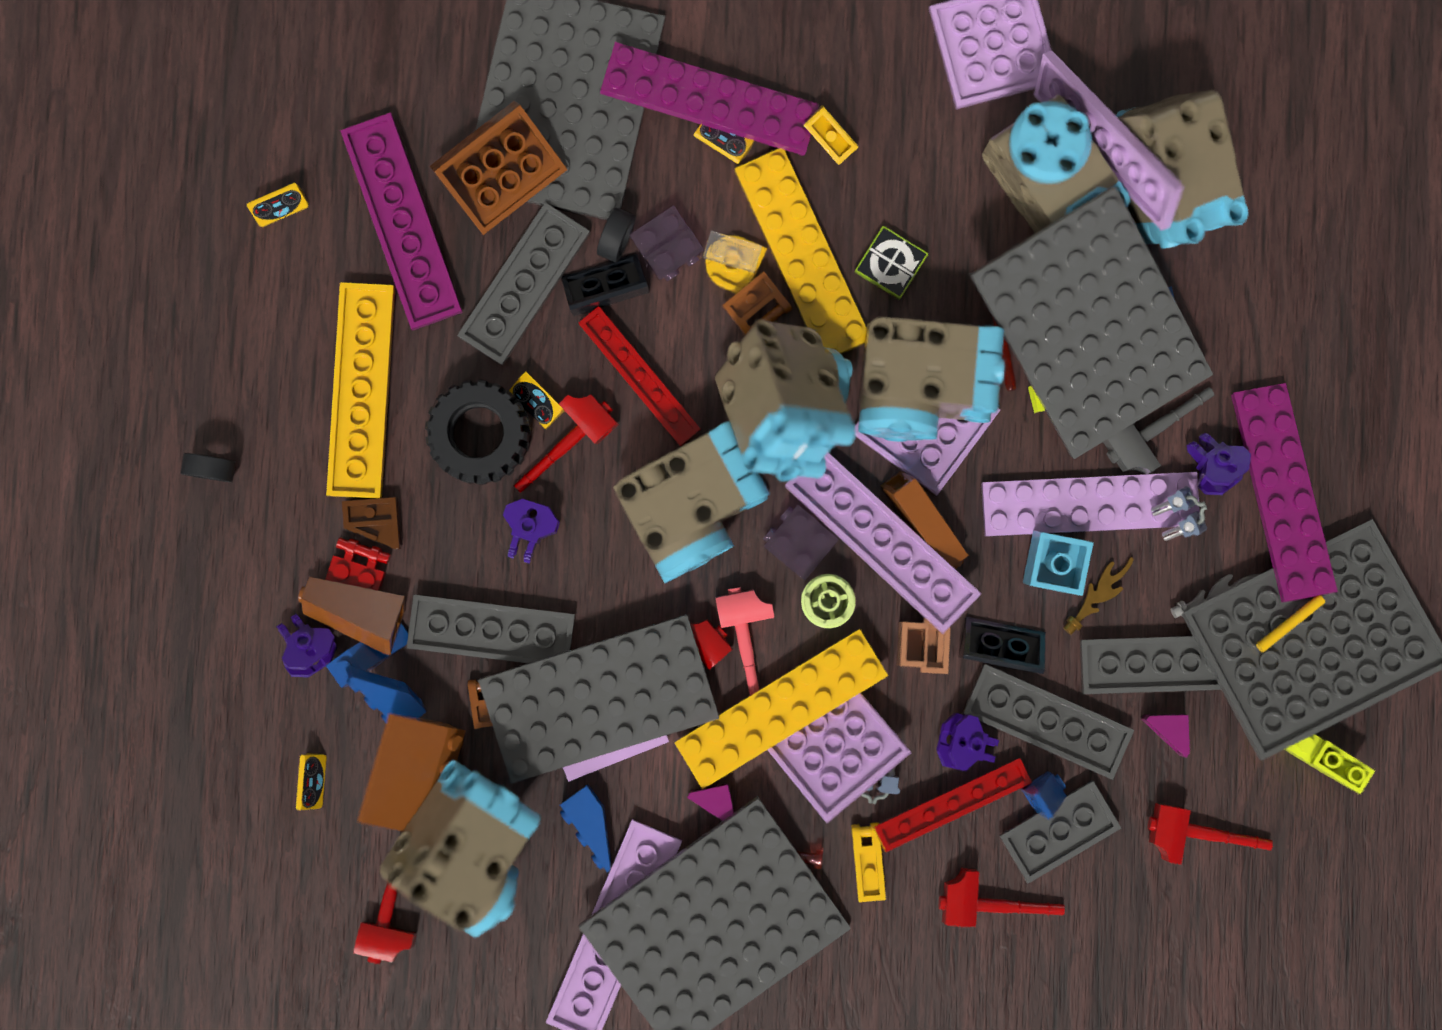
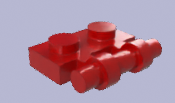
(356, 574)

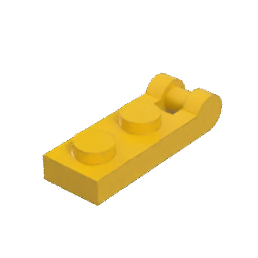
(868, 864)

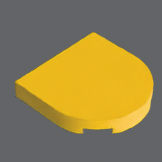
(731, 277)

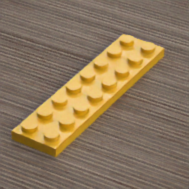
(801, 251)
(360, 390)
(781, 709)

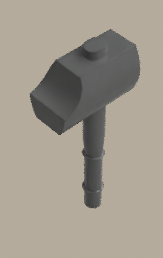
(1130, 446)

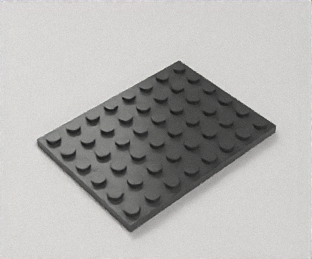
(554, 66)
(1092, 322)
(1334, 662)
(715, 924)

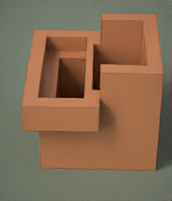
(923, 647)

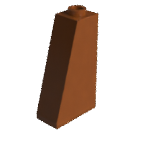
(923, 517)
(355, 611)

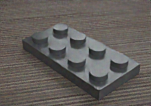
(1044, 844)

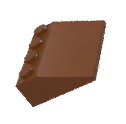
(498, 167)
(407, 768)

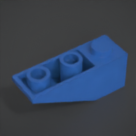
(385, 693)
(589, 818)

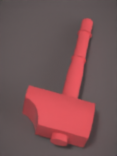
(739, 609)

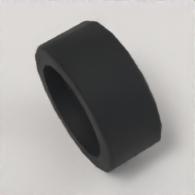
(616, 234)
(207, 467)

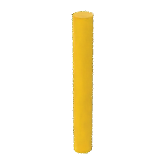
(1290, 623)

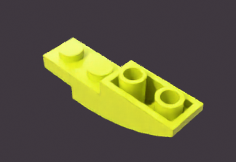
(1332, 762)

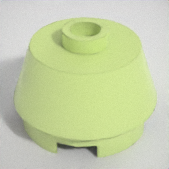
(828, 601)

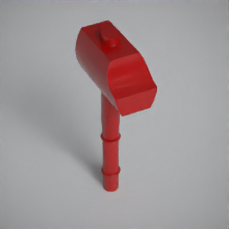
(591, 420)
(710, 642)
(1171, 827)
(962, 903)
(379, 940)

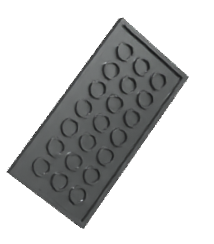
(598, 698)

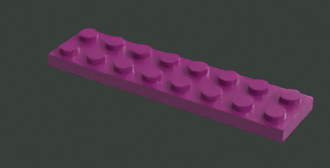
(708, 98)
(401, 221)
(1284, 493)

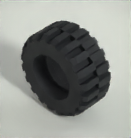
(452, 407)

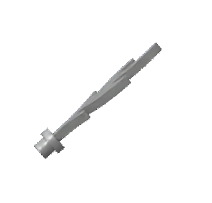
(1218, 588)

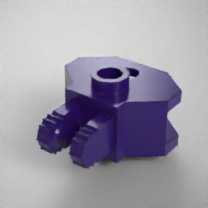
(1221, 466)
(528, 528)
(306, 648)
(966, 742)

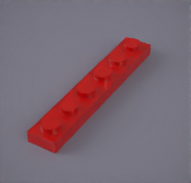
(639, 376)
(952, 805)

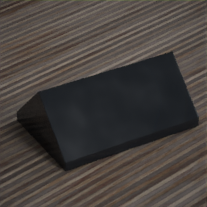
(604, 284)
(1003, 645)

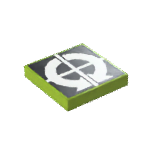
(891, 262)

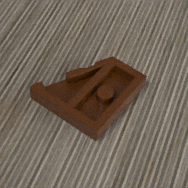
(374, 519)

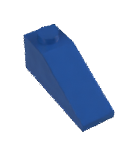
(363, 657)
(1045, 794)

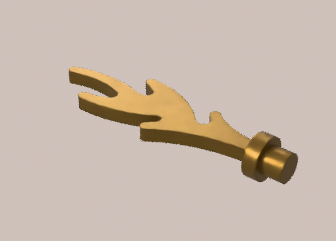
(1103, 593)

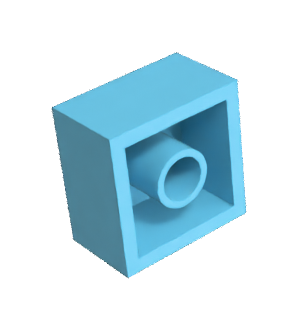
(1057, 563)

